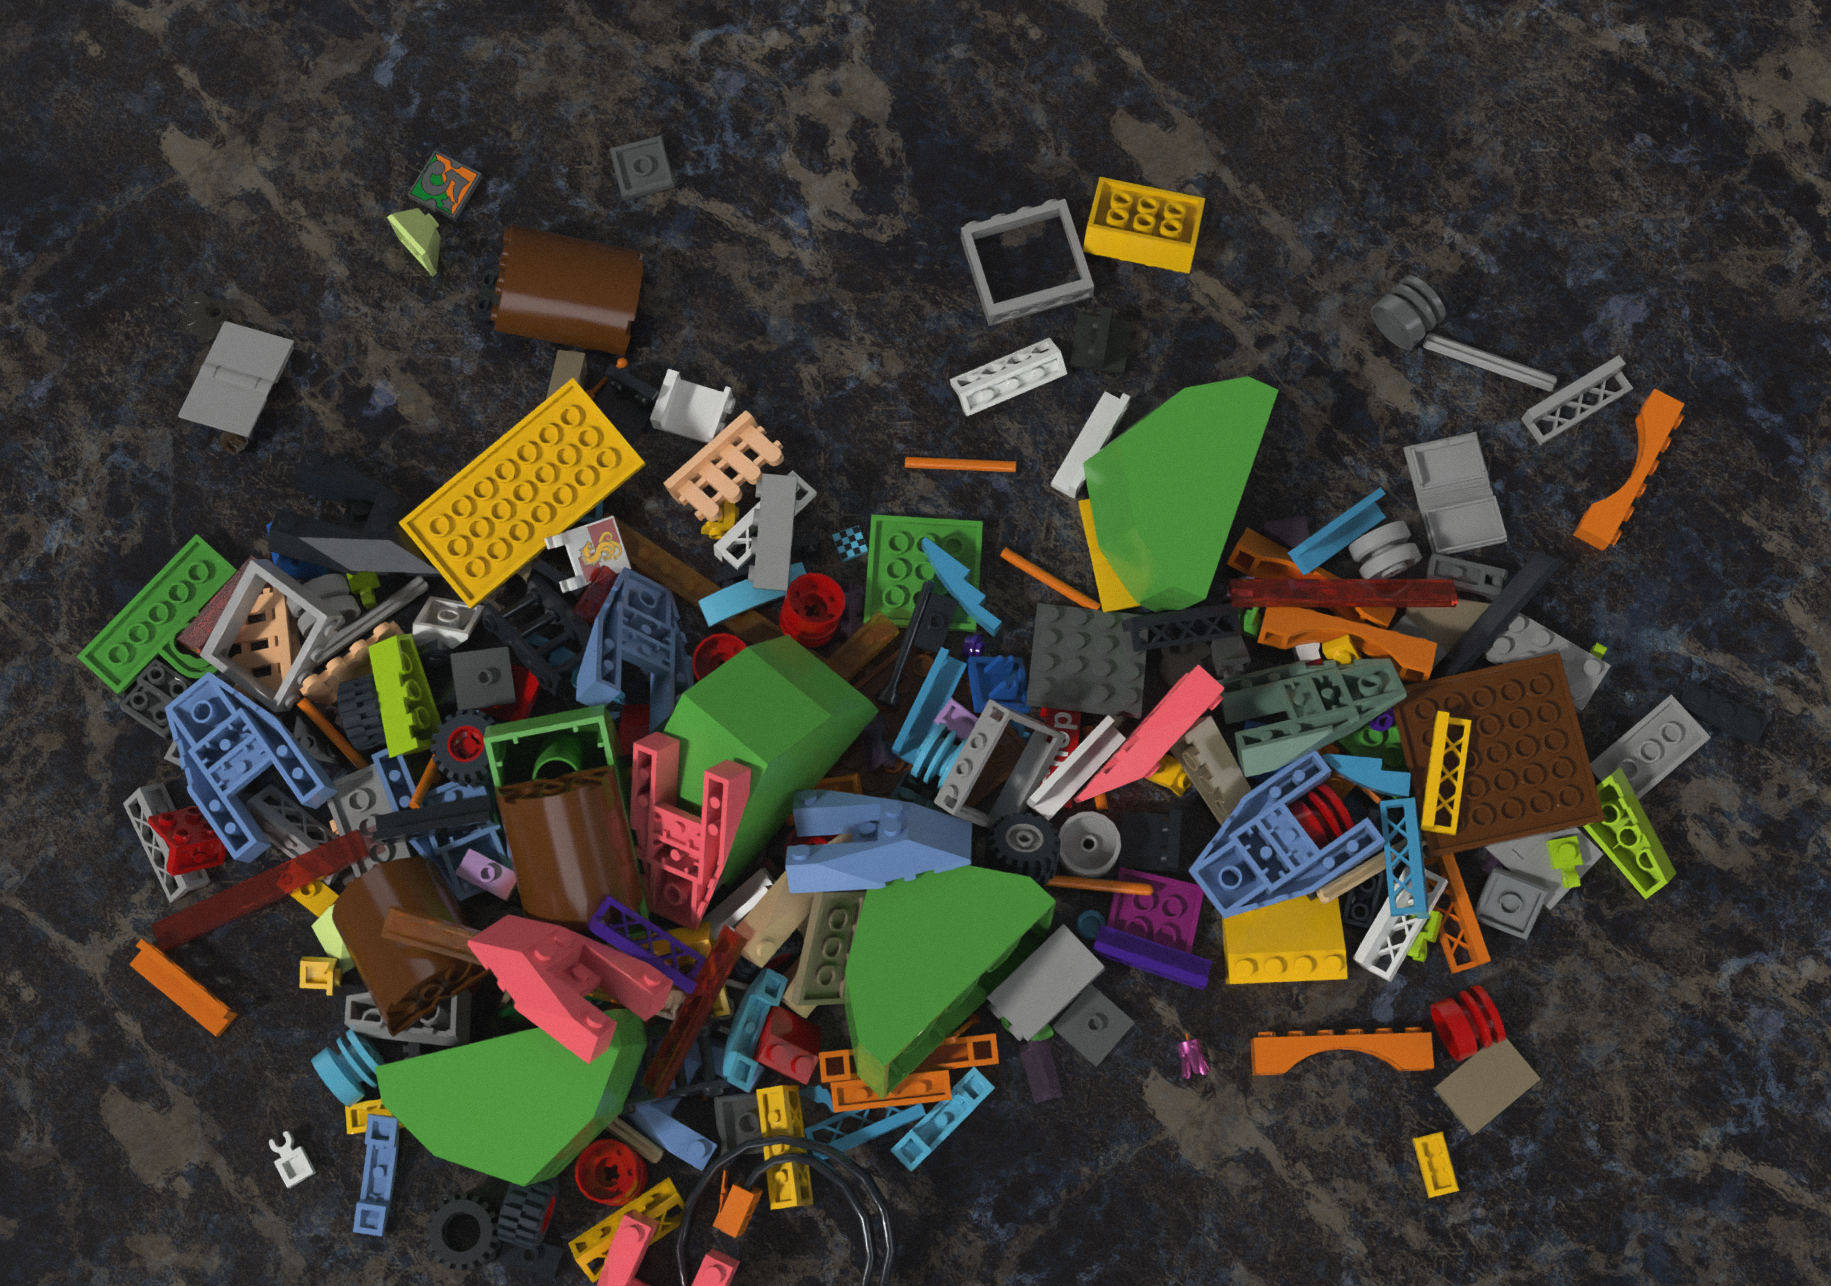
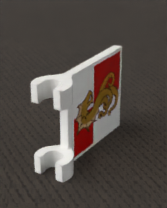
(590, 549)

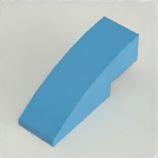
(1368, 774)

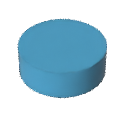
(1089, 923)

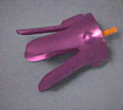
(1191, 1053)

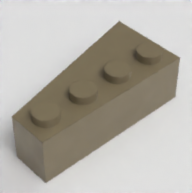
(1211, 767)

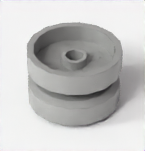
(1385, 551)
(332, 590)
(1095, 830)

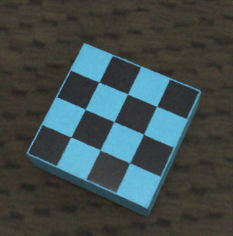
(850, 544)

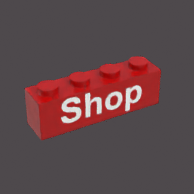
(1067, 723)

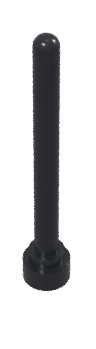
(888, 695)

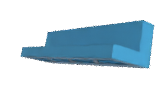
(1338, 533)
(933, 696)
(1415, 862)
(868, 1133)

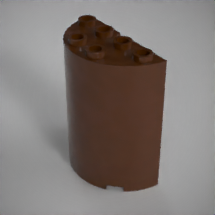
(567, 290)
(570, 846)
(399, 976)

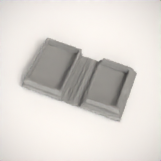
(236, 379)
(1455, 494)
(1531, 860)

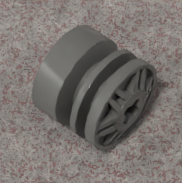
(1408, 312)

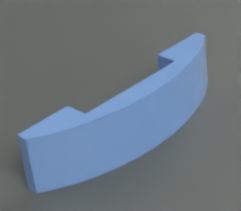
(378, 1174)

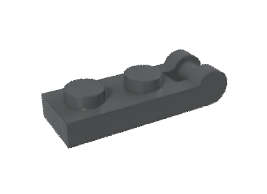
(1467, 575)

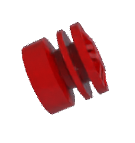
(812, 609)
(715, 652)
(1323, 817)
(1471, 1021)
(594, 1170)

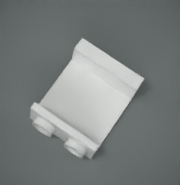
(691, 409)

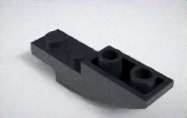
(802, 545)
(1362, 899)

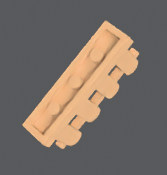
(719, 454)
(280, 652)
(355, 664)

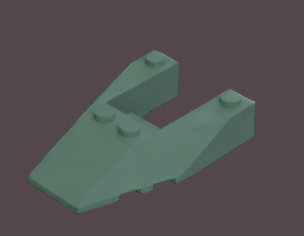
(1320, 704)

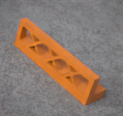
(1464, 916)
(182, 988)
(914, 1089)

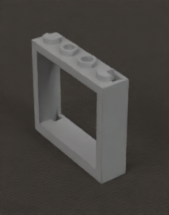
(1035, 301)
(235, 615)
(975, 753)

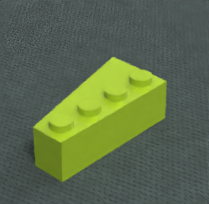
(403, 696)
(1629, 836)

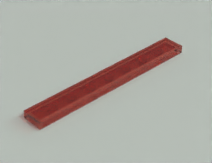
(1342, 593)
(260, 890)

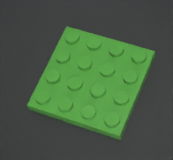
(900, 566)

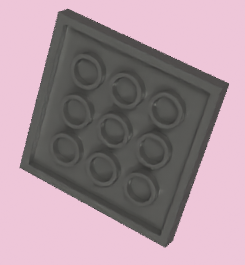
(1085, 662)

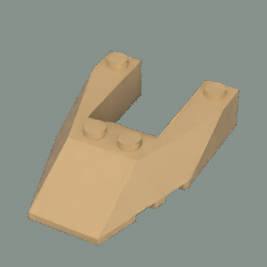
(773, 922)

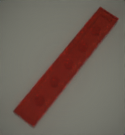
(694, 1011)

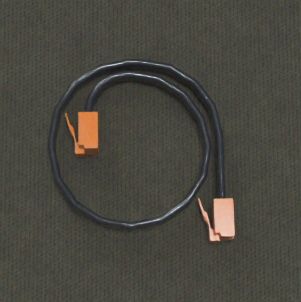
(739, 1204)

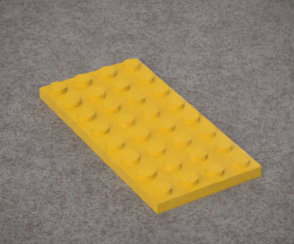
(521, 492)

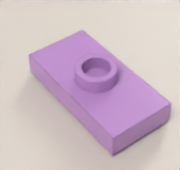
(957, 718)
(487, 874)

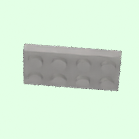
(1528, 639)
(1652, 747)
(355, 807)

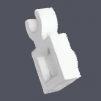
(294, 1164)

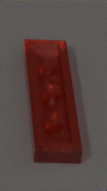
(201, 627)

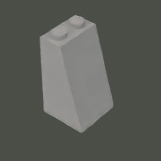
(1045, 984)

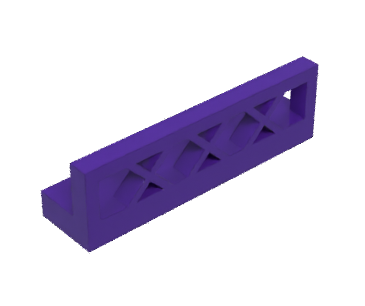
(635, 949)
(1152, 957)

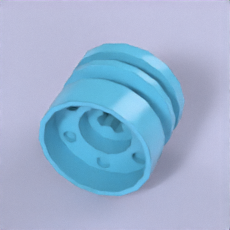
(937, 754)
(348, 1069)

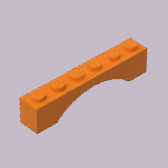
(1653, 424)
(1268, 560)
(1298, 626)
(1402, 1050)
(963, 1053)

